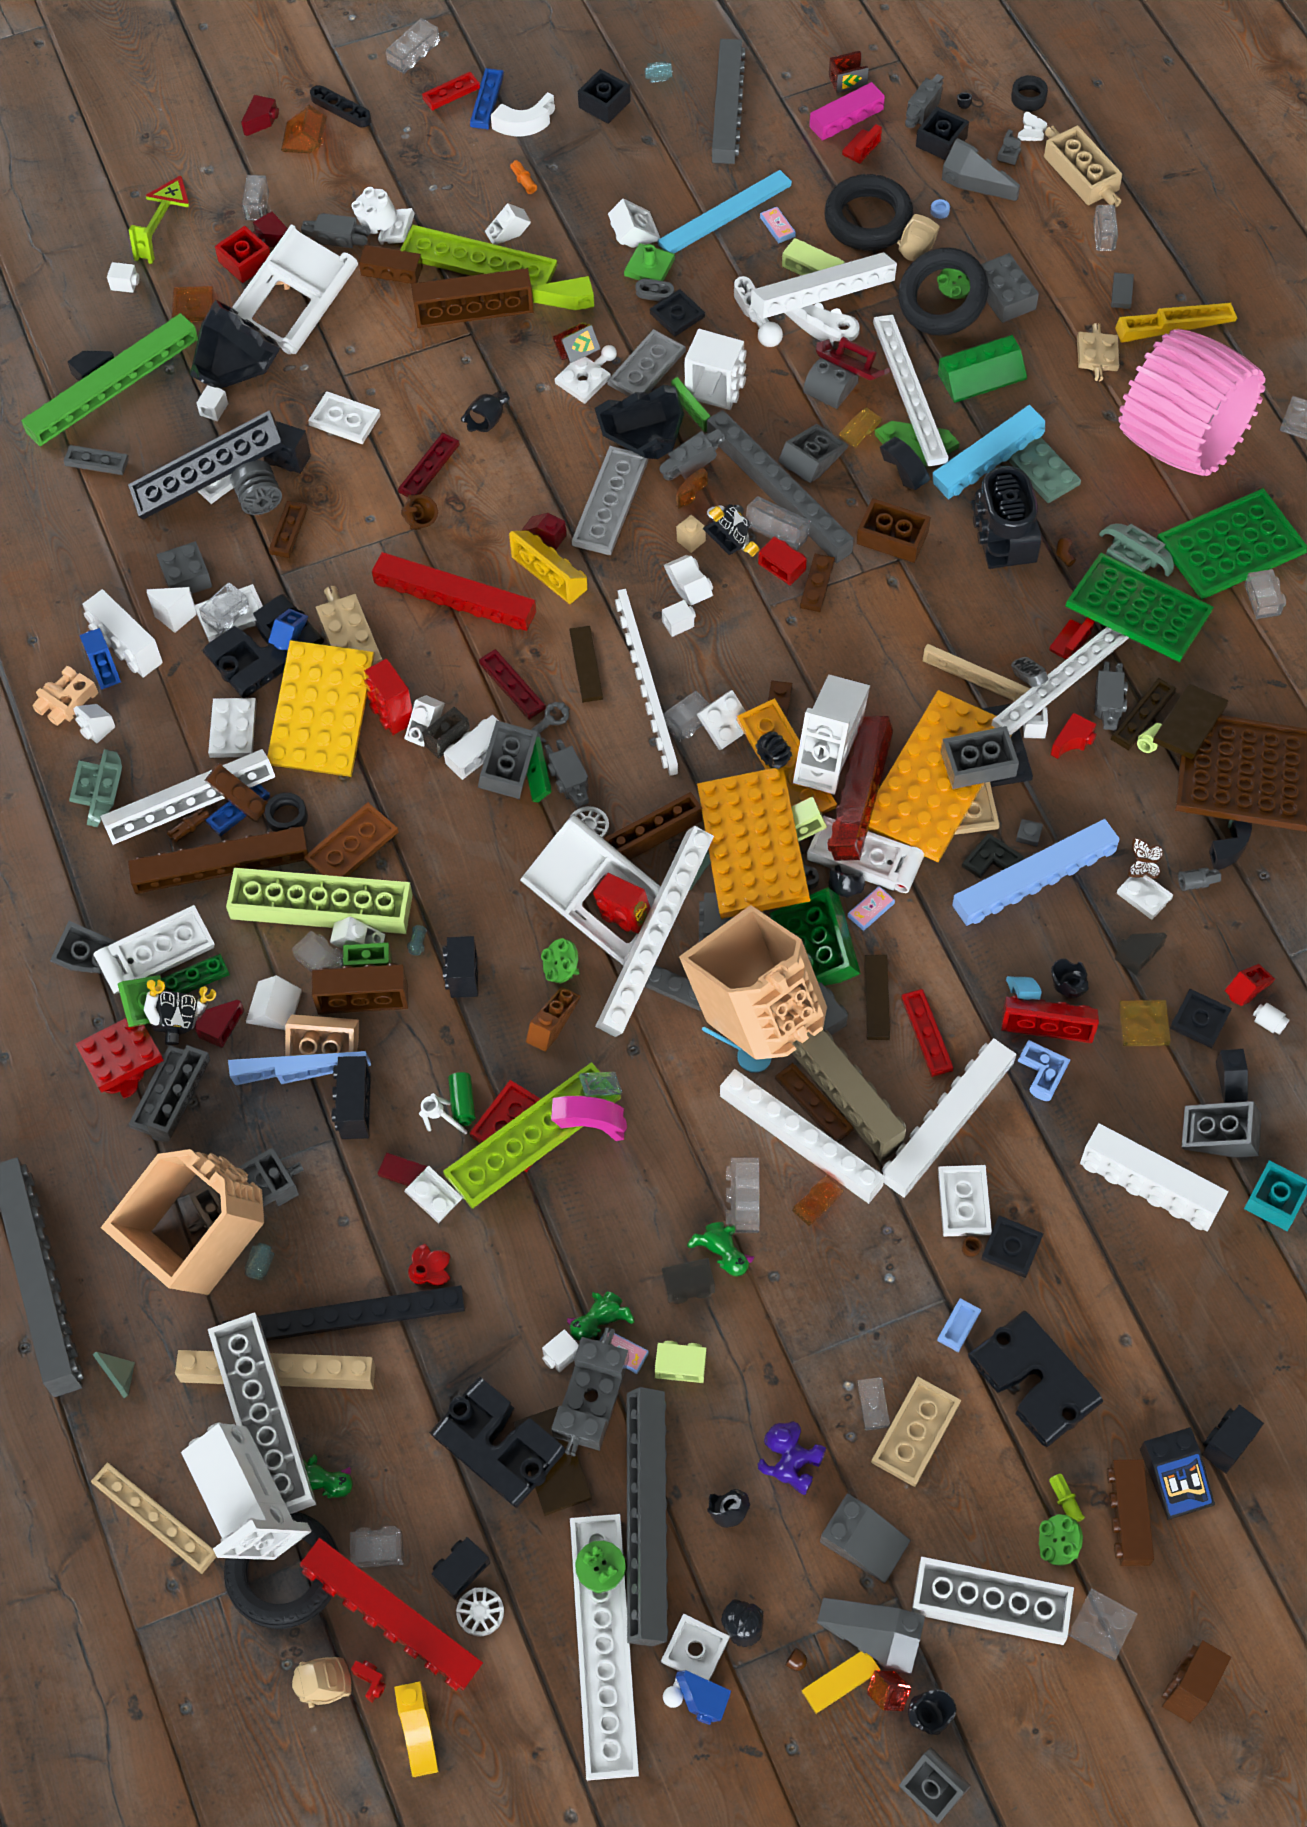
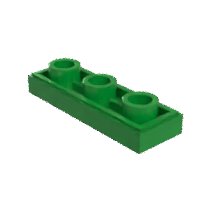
(538, 774)
(205, 971)

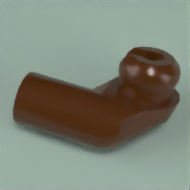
(1063, 551)

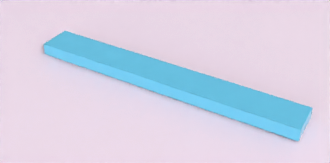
(724, 212)

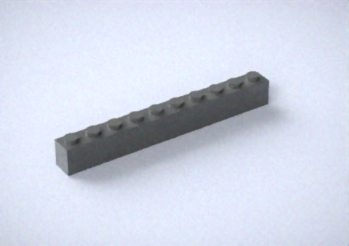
(781, 486)
(646, 1518)

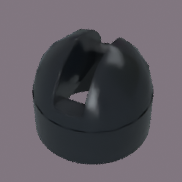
(964, 100)

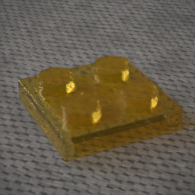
(1144, 1023)

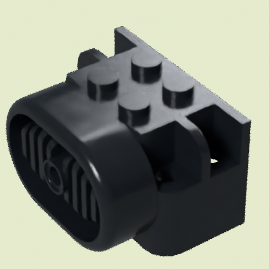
(1007, 518)

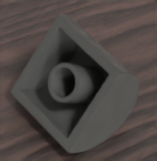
(829, 383)
(934, 1785)

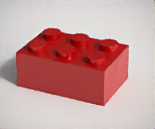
(388, 696)

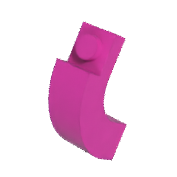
(589, 1112)

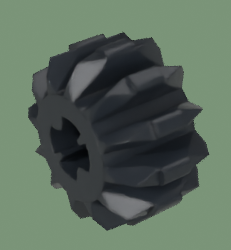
(773, 750)

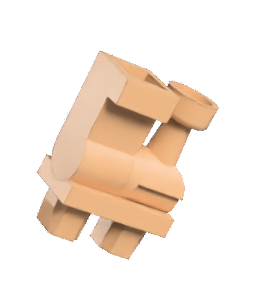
(62, 699)

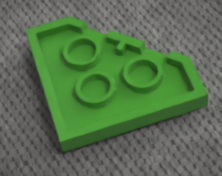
(907, 434)

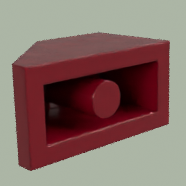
(259, 114)
(269, 229)
(548, 527)
(219, 1022)

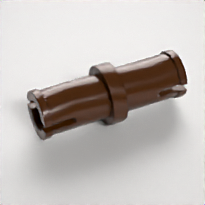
(188, 824)

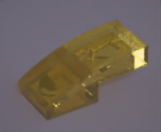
(859, 426)

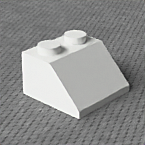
(633, 224)

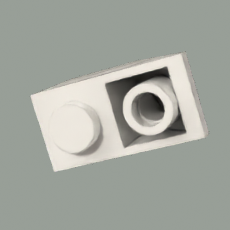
(508, 224)
(424, 713)
(94, 721)
(351, 932)

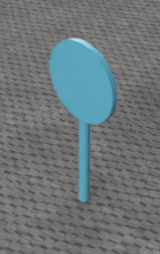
(745, 1060)

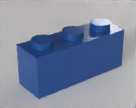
(100, 658)

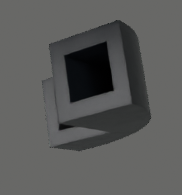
(910, 467)
(1228, 851)

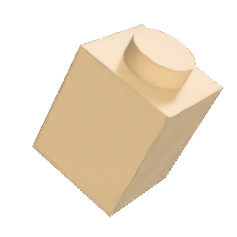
(690, 533)

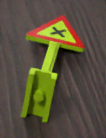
(141, 237)

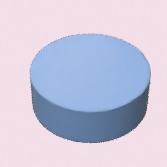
(940, 209)

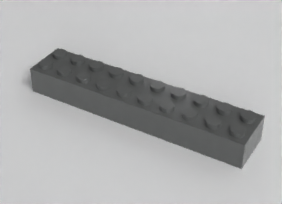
(37, 1280)

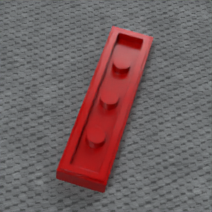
(927, 1032)

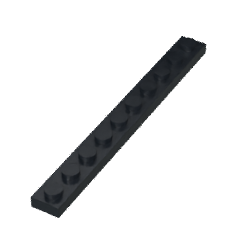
(362, 1313)

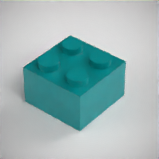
(1277, 1196)

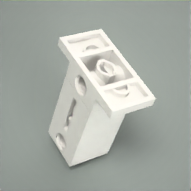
(830, 733)
(241, 1495)

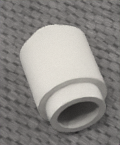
(1270, 1018)

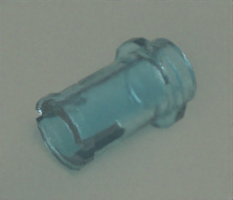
(416, 945)

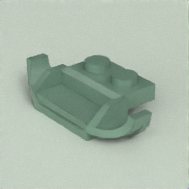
(1137, 548)
(97, 785)

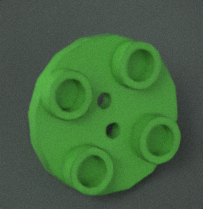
(950, 290)
(560, 961)
(1060, 1528)
(592, 1557)

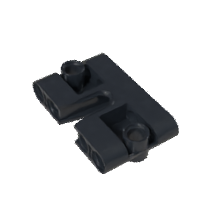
(254, 664)
(1034, 1352)
(504, 1465)

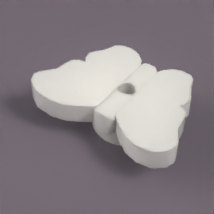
(1033, 128)

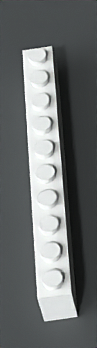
(654, 931)

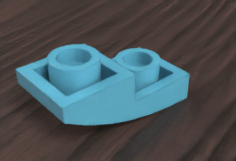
(1024, 987)

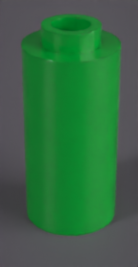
(461, 1098)

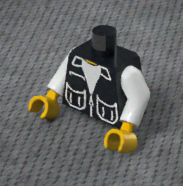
(730, 529)
(174, 1011)

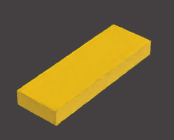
(840, 1681)

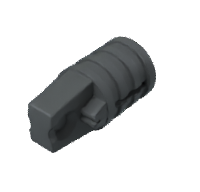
(1198, 878)

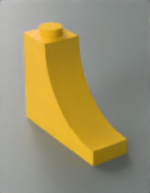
(417, 1728)

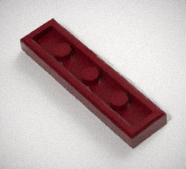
(429, 465)
(512, 684)

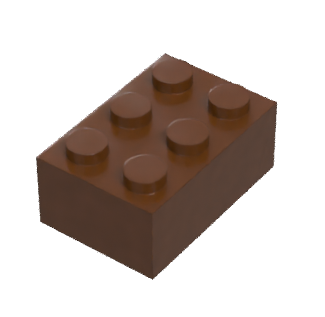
(893, 530)

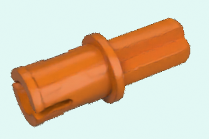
(523, 177)

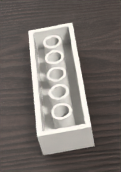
(1153, 1177)
(993, 1600)

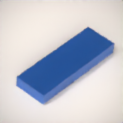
(230, 815)

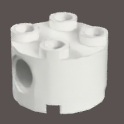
(374, 210)

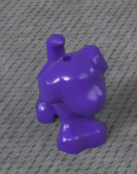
(784, 1440)

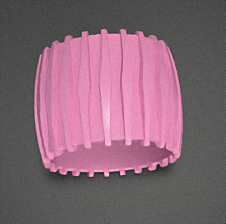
(1191, 401)

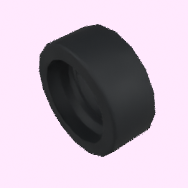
(1031, 83)
(282, 800)

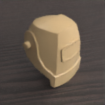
(918, 237)
(322, 1681)

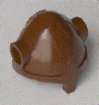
(419, 511)

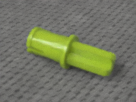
(1065, 1497)

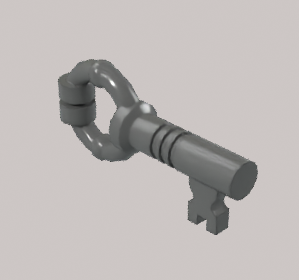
(550, 720)

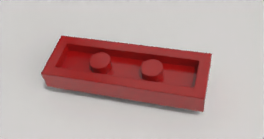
(451, 91)

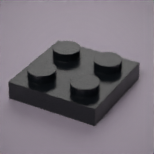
(677, 312)
(1200, 1018)
(1012, 1246)

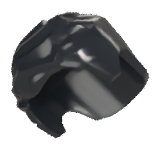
(845, 884)
(1069, 978)
(729, 1509)
(743, 1622)
(931, 1711)

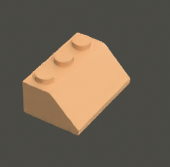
(320, 1035)

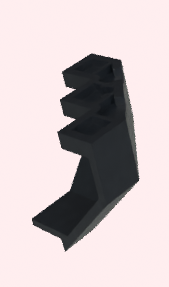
(230, 349)
(643, 421)

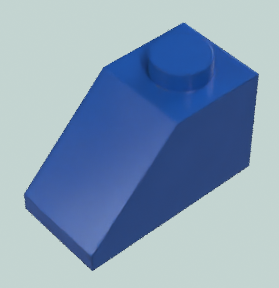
(286, 628)
(703, 1696)

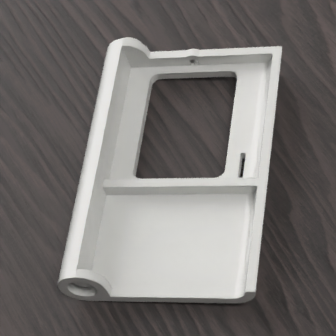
(305, 268)
(570, 871)

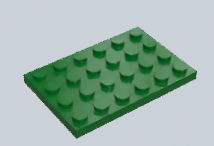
(1231, 542)
(1139, 607)

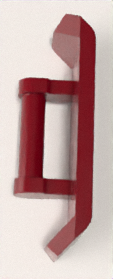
(825, 350)

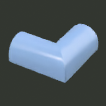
(1049, 1067)

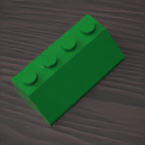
(982, 368)

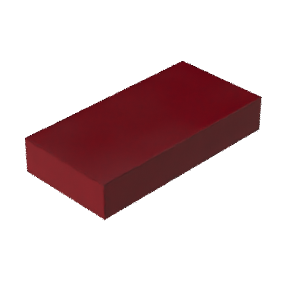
(400, 1169)

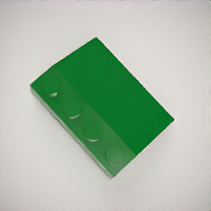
(823, 934)

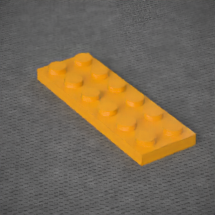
(771, 718)

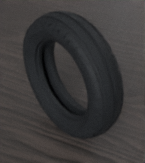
(868, 186)
(923, 267)
(278, 1615)

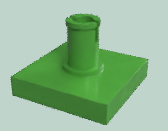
(649, 263)
(133, 998)

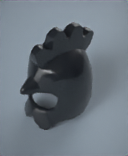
(489, 407)

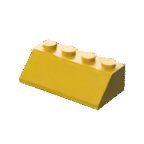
(547, 565)

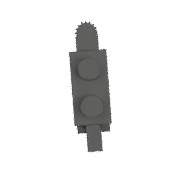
(924, 101)
(336, 231)
(692, 455)
(1110, 695)
(569, 773)

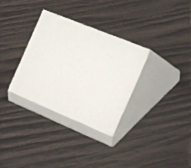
(172, 606)
(273, 1003)

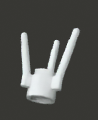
(433, 1108)

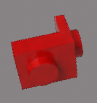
(368, 1673)

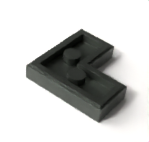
(990, 852)

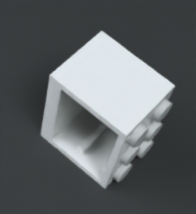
(715, 369)

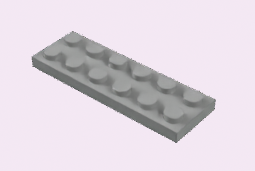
(609, 501)

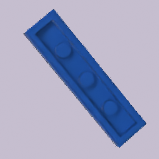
(486, 98)

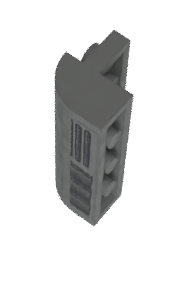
(169, 1092)

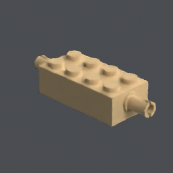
(1083, 165)
(346, 624)

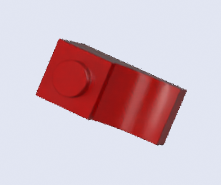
(1075, 735)
(1248, 984)

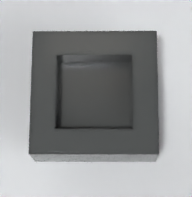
(1029, 832)

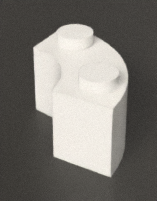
(689, 580)

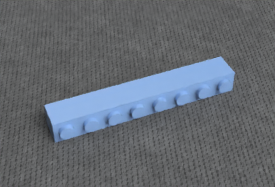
(1035, 872)

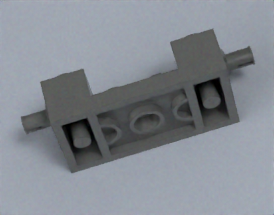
(265, 1171)
(598, 1369)

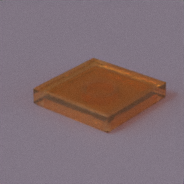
(192, 302)

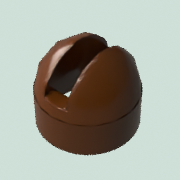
(971, 1246)
(796, 1660)

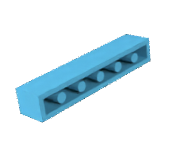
(989, 452)

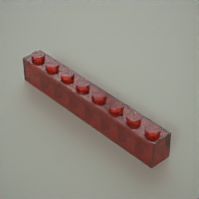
(860, 788)

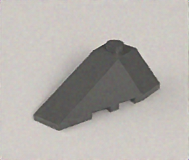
(973, 173)
(77, 949)
(880, 1631)

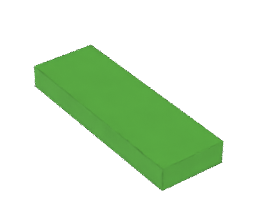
(691, 405)

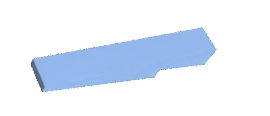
(286, 1068)

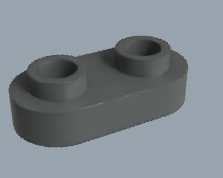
(653, 289)

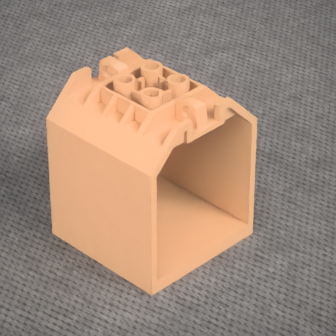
(756, 985)
(157, 1191)

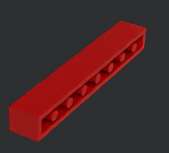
(454, 591)
(390, 1614)

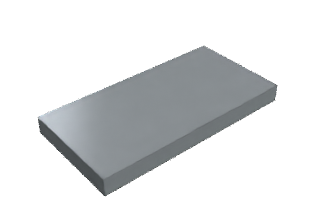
(646, 364)

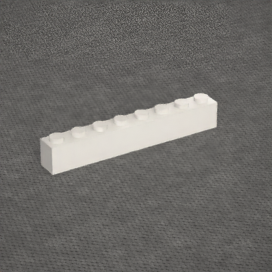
(823, 285)
(181, 799)
(948, 1117)
(801, 1136)

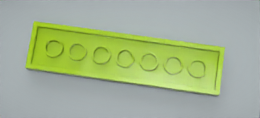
(475, 256)
(515, 1145)

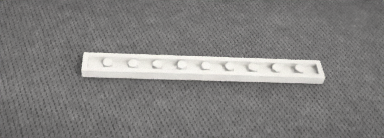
(910, 390)
(1059, 680)
(648, 688)

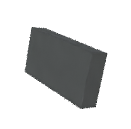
(1122, 290)

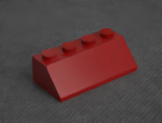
(1050, 1019)

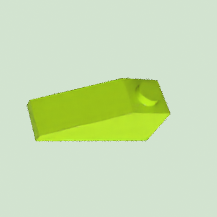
(567, 294)

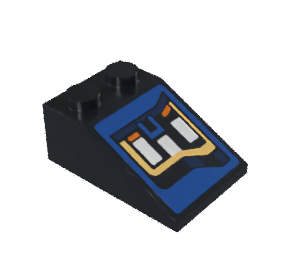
(1178, 1473)

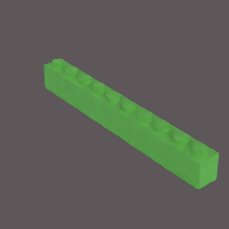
(109, 379)

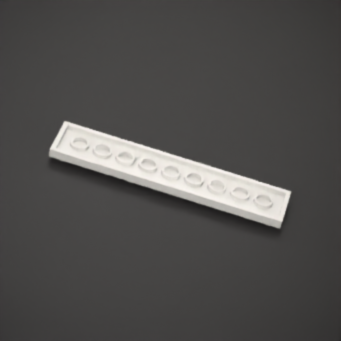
(604, 1662)

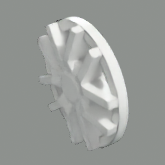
(593, 822)
(480, 1611)

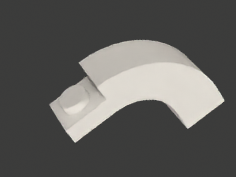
(523, 122)

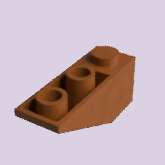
(551, 1019)

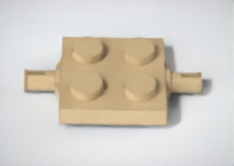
(1098, 351)

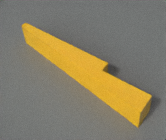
(1168, 319)

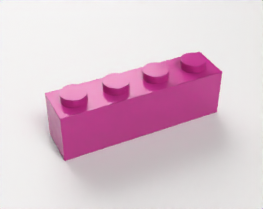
(847, 111)

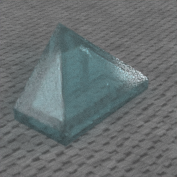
(600, 1084)

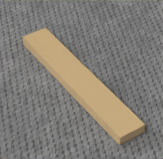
(973, 673)
(154, 1518)

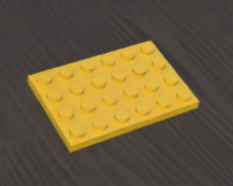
(320, 708)

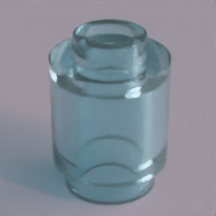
(658, 71)
(259, 1261)

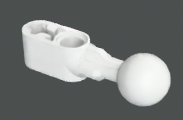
(769, 333)

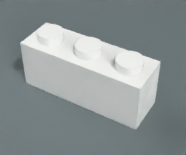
(470, 750)

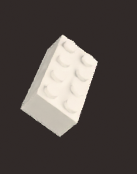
(122, 633)

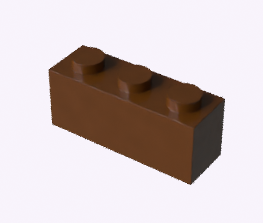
(390, 264)

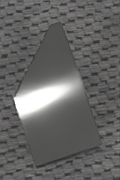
(1010, 149)

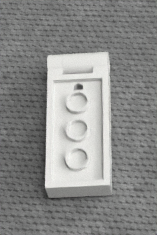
(881, 862)
(155, 948)

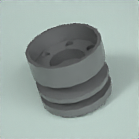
(256, 487)

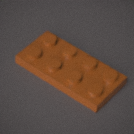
(351, 843)

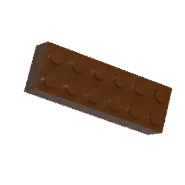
(472, 298)

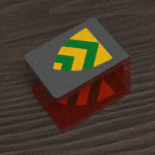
(847, 73)
(576, 342)

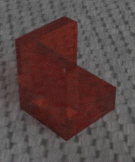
(888, 1690)

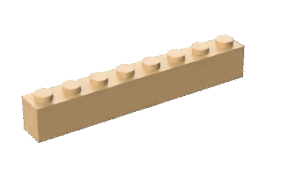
(291, 1370)

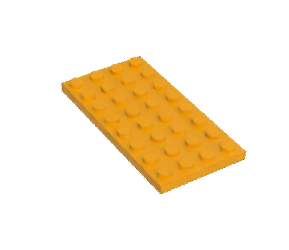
(917, 796)
(753, 843)

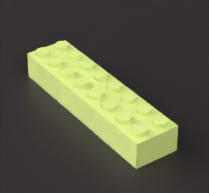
(318, 899)

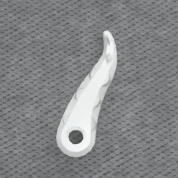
(824, 323)

